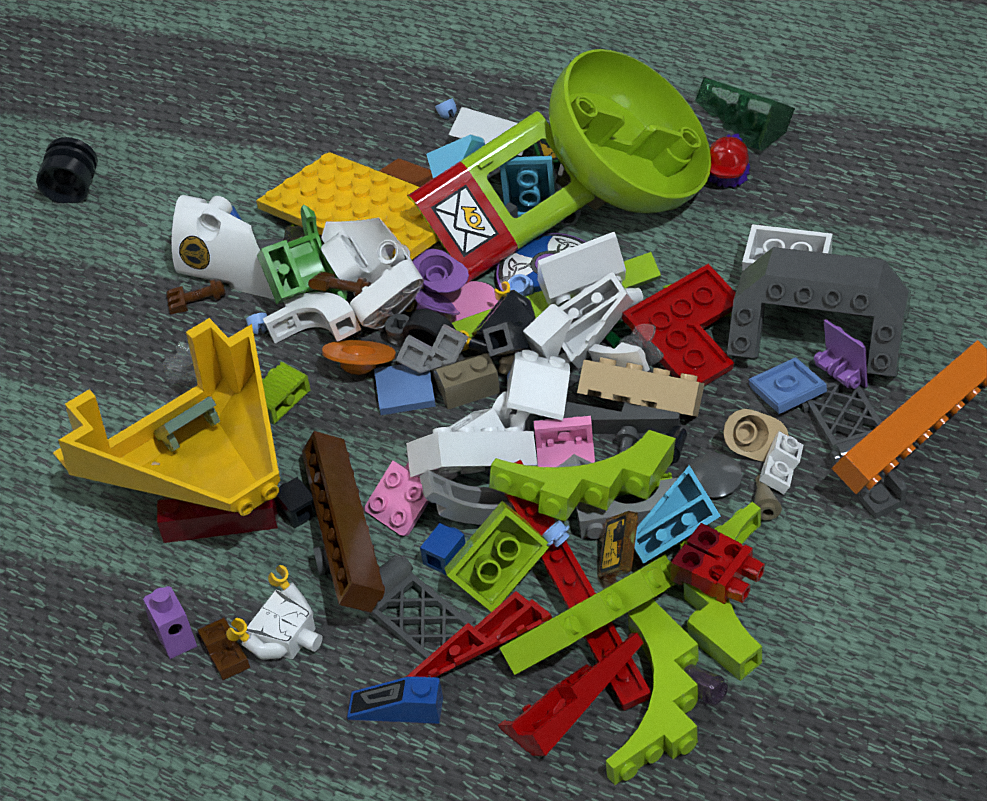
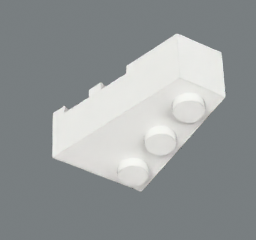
(593, 316)

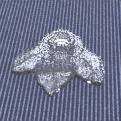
(642, 337)

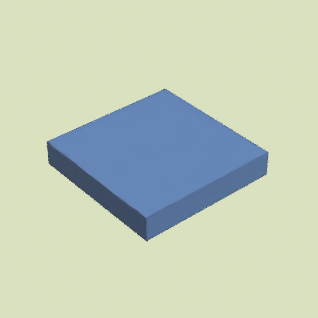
(787, 385)
(403, 389)

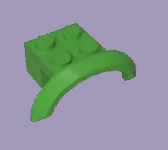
(294, 263)

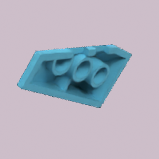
(452, 153)

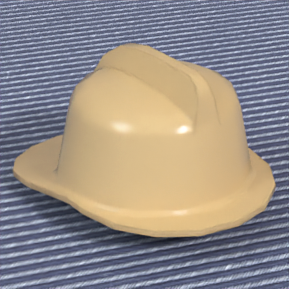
(751, 433)

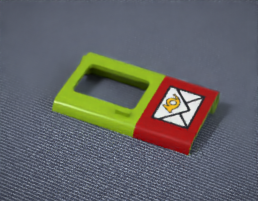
(472, 217)

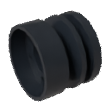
(67, 170)

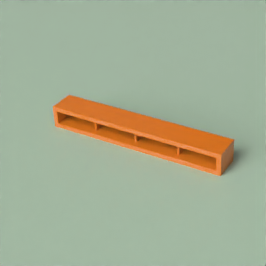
(914, 419)

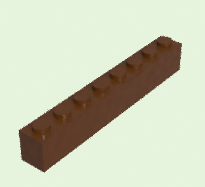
(342, 523)

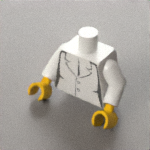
(280, 625)

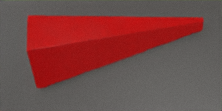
(502, 624)
(553, 715)

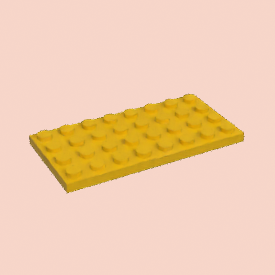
(350, 192)

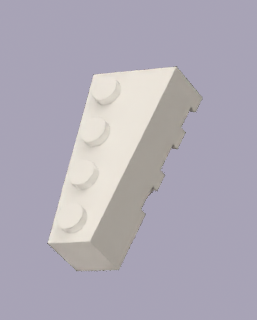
(469, 450)

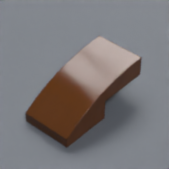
(224, 653)

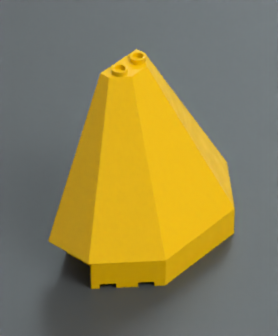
(216, 465)

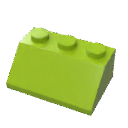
(496, 557)

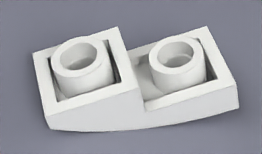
(623, 354)
(781, 462)

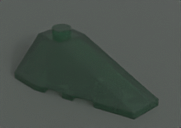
(751, 116)

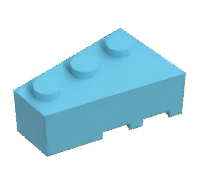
(674, 516)

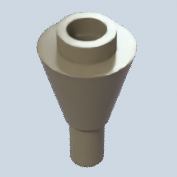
(766, 501)

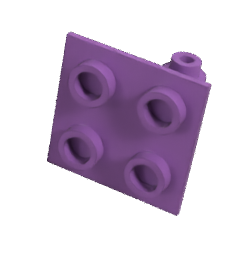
(843, 357)

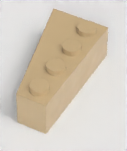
(641, 387)

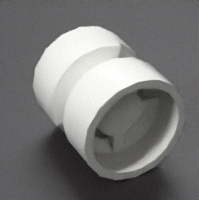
(513, 417)

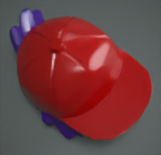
(729, 161)

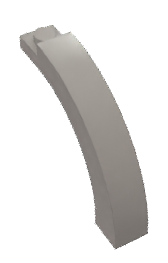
(467, 502)

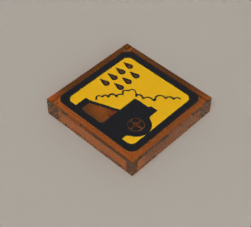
(618, 545)

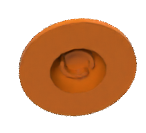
(358, 355)

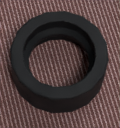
(425, 321)

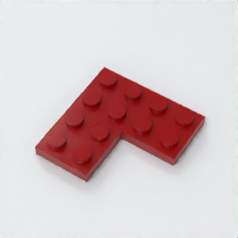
(679, 320)

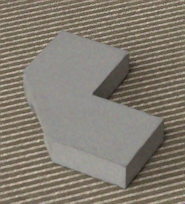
(423, 357)

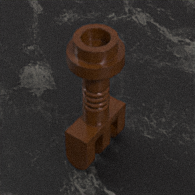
(325, 280)
(179, 298)

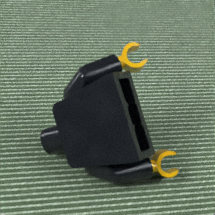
(509, 308)

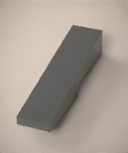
(610, 421)

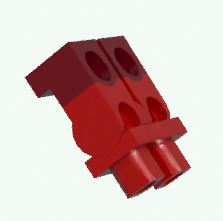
(716, 565)

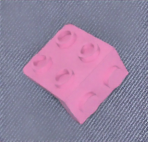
(561, 439)
(397, 499)

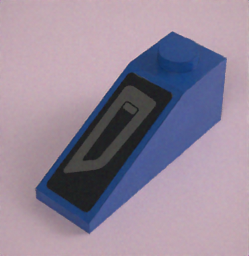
(399, 701)

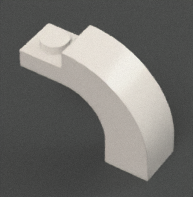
(310, 311)

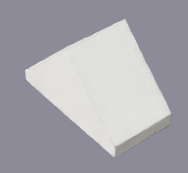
(548, 331)

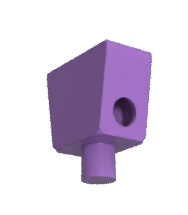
(163, 612)

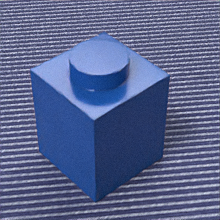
(441, 547)

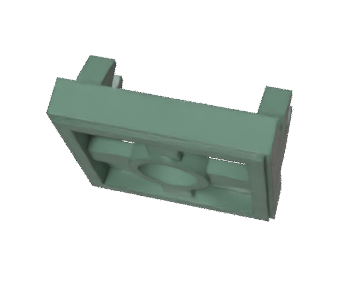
(204, 407)

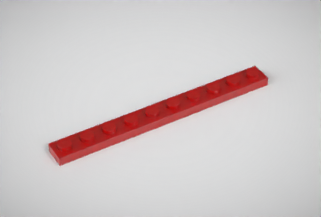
(574, 588)

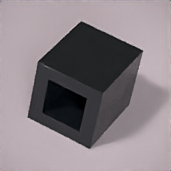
(505, 338)
(295, 502)

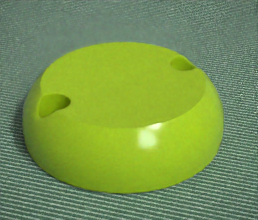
(627, 133)

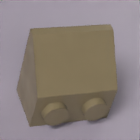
(467, 380)

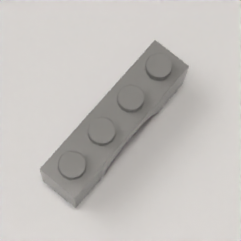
(592, 519)

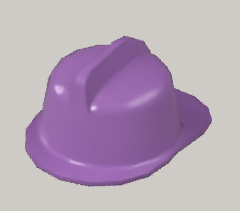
(440, 271)
(436, 303)

